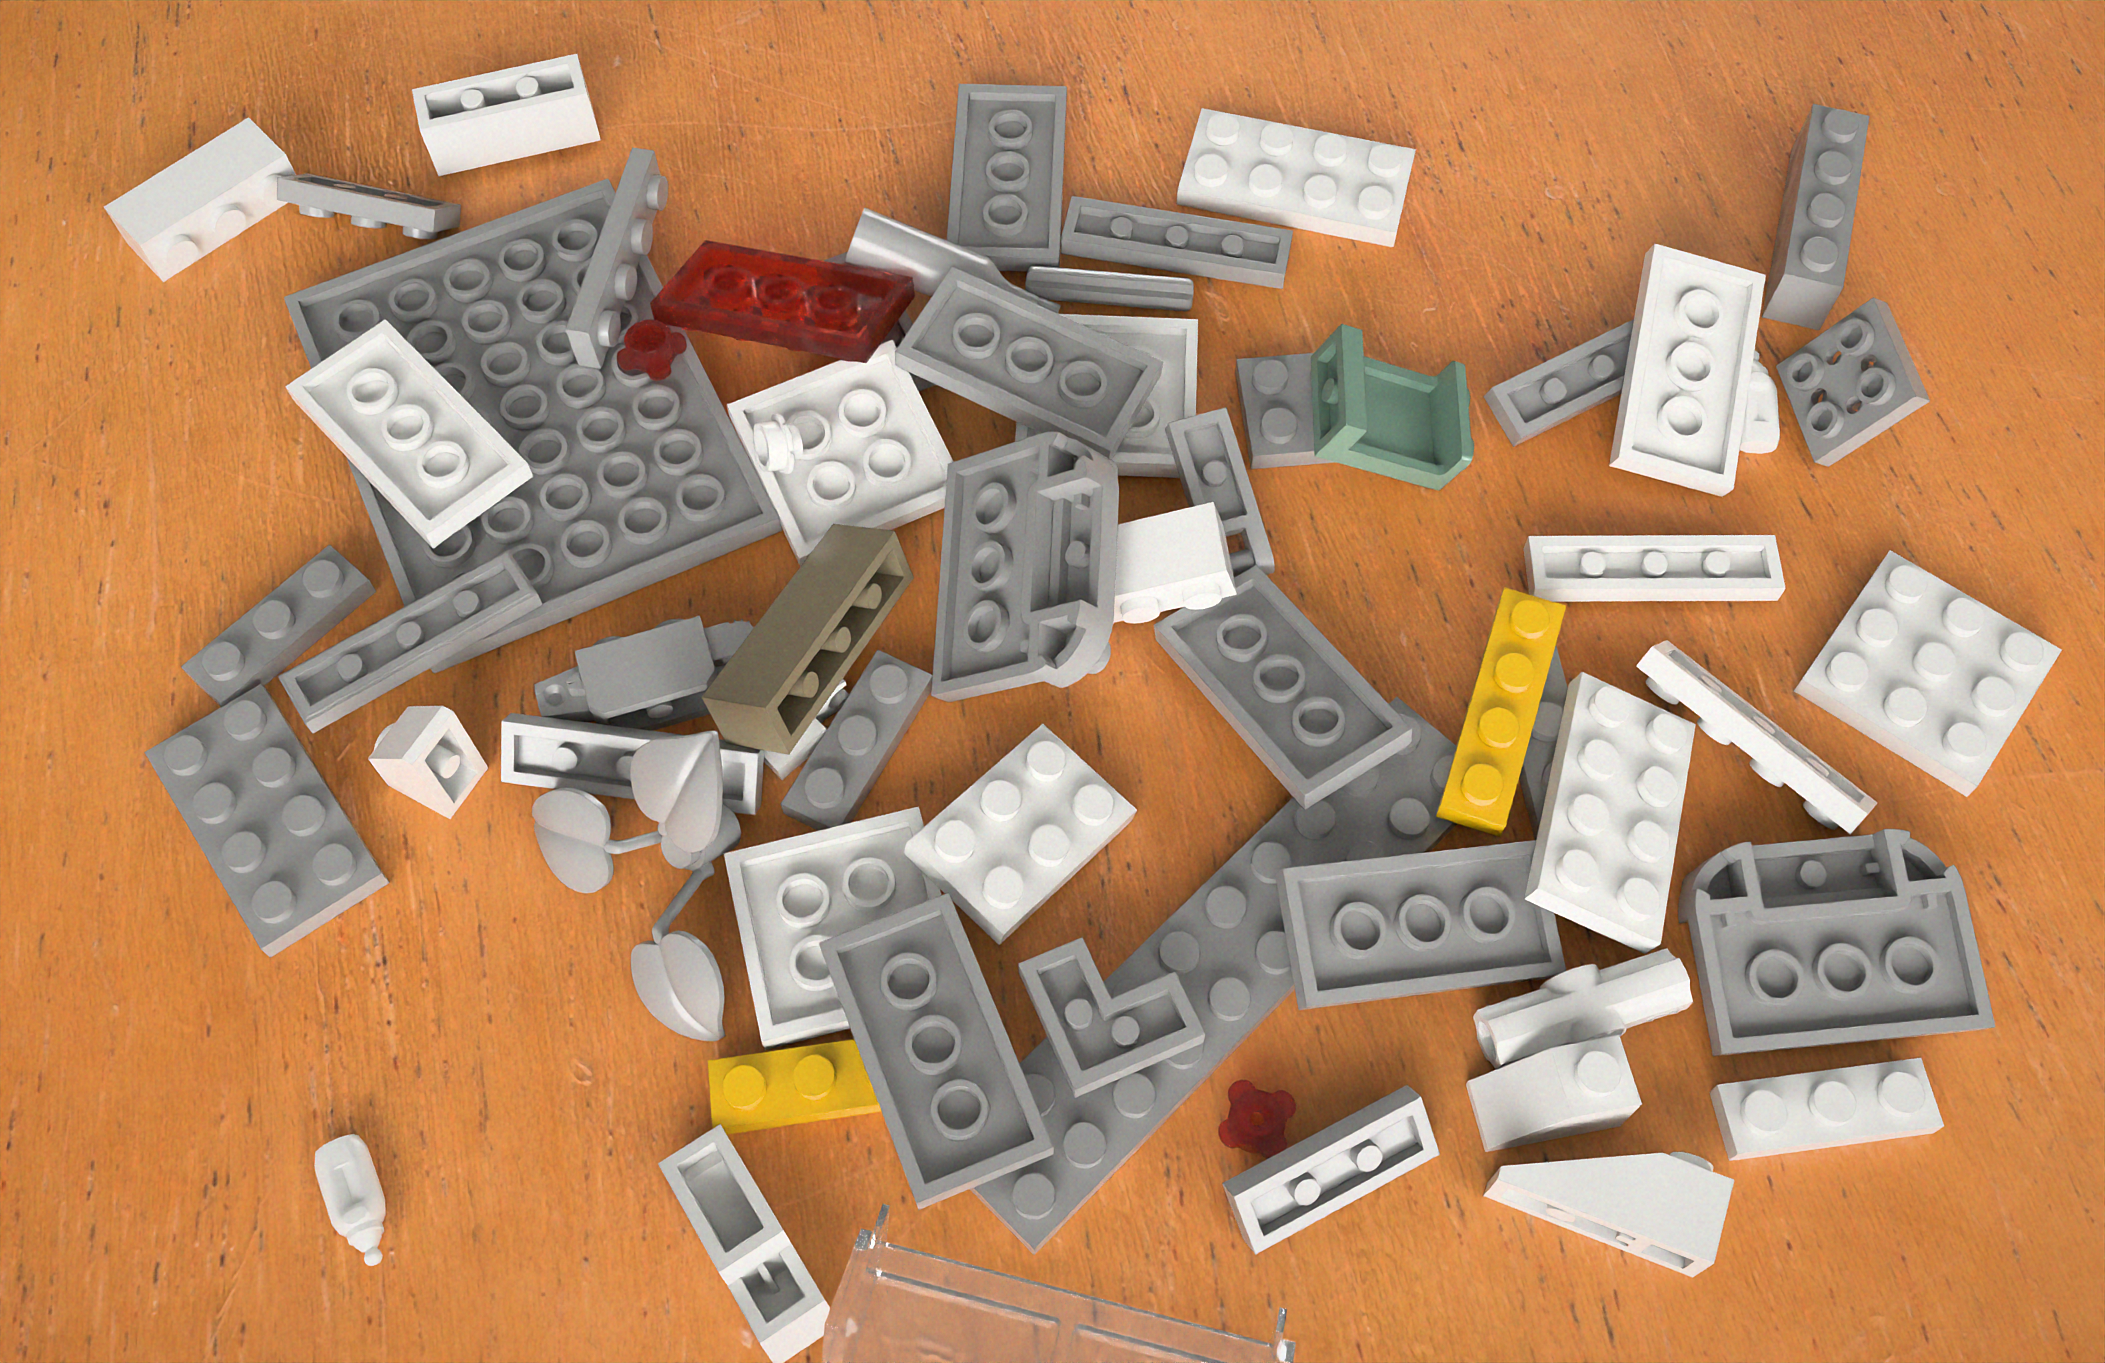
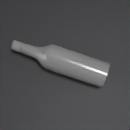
(908, 251)

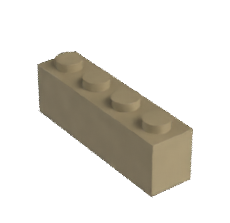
(808, 638)

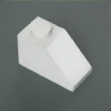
(429, 758)
(1555, 1094)

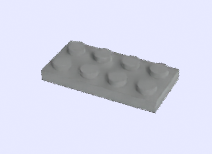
(1009, 173)
(1028, 362)
(1284, 688)
(266, 820)
(1415, 925)
(935, 1051)

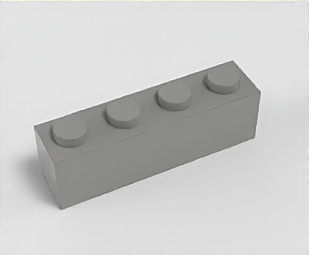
(1816, 217)

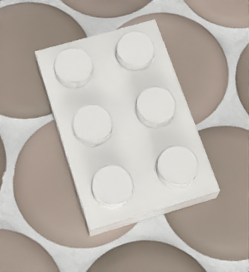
(1019, 833)

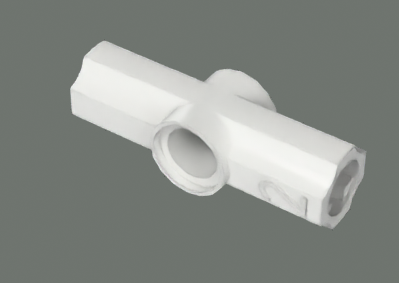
(1583, 1007)

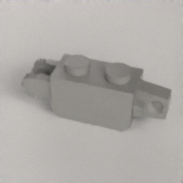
(643, 677)

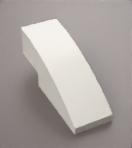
(747, 1245)

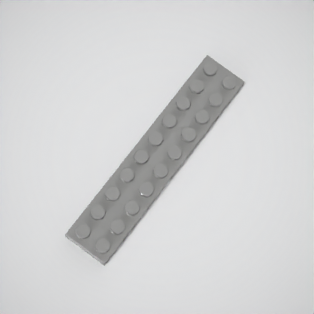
(1233, 968)

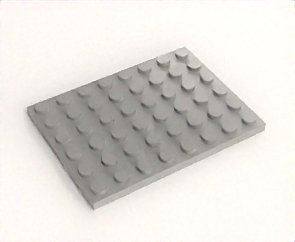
(623, 467)

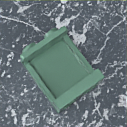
(1389, 415)

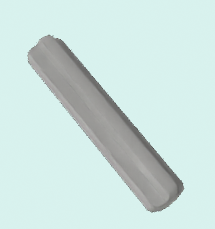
(1110, 288)

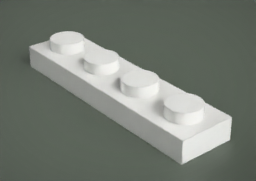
(1654, 568)
(1773, 751)

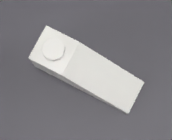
(1640, 1203)

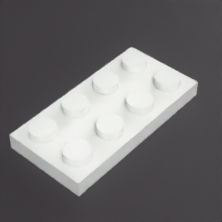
(1296, 177)
(1688, 370)
(409, 433)
(1612, 813)

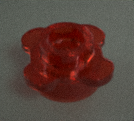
(647, 337)
(1242, 1133)

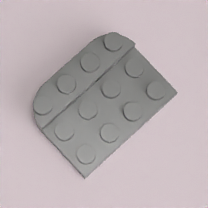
(1026, 567)
(1832, 944)

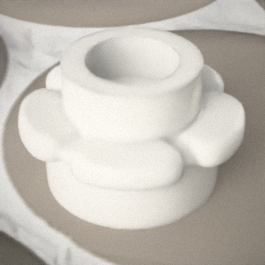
(777, 444)

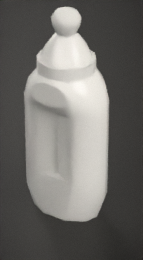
(1761, 416)
(352, 1193)

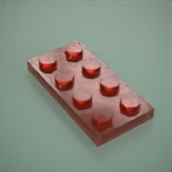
(784, 301)

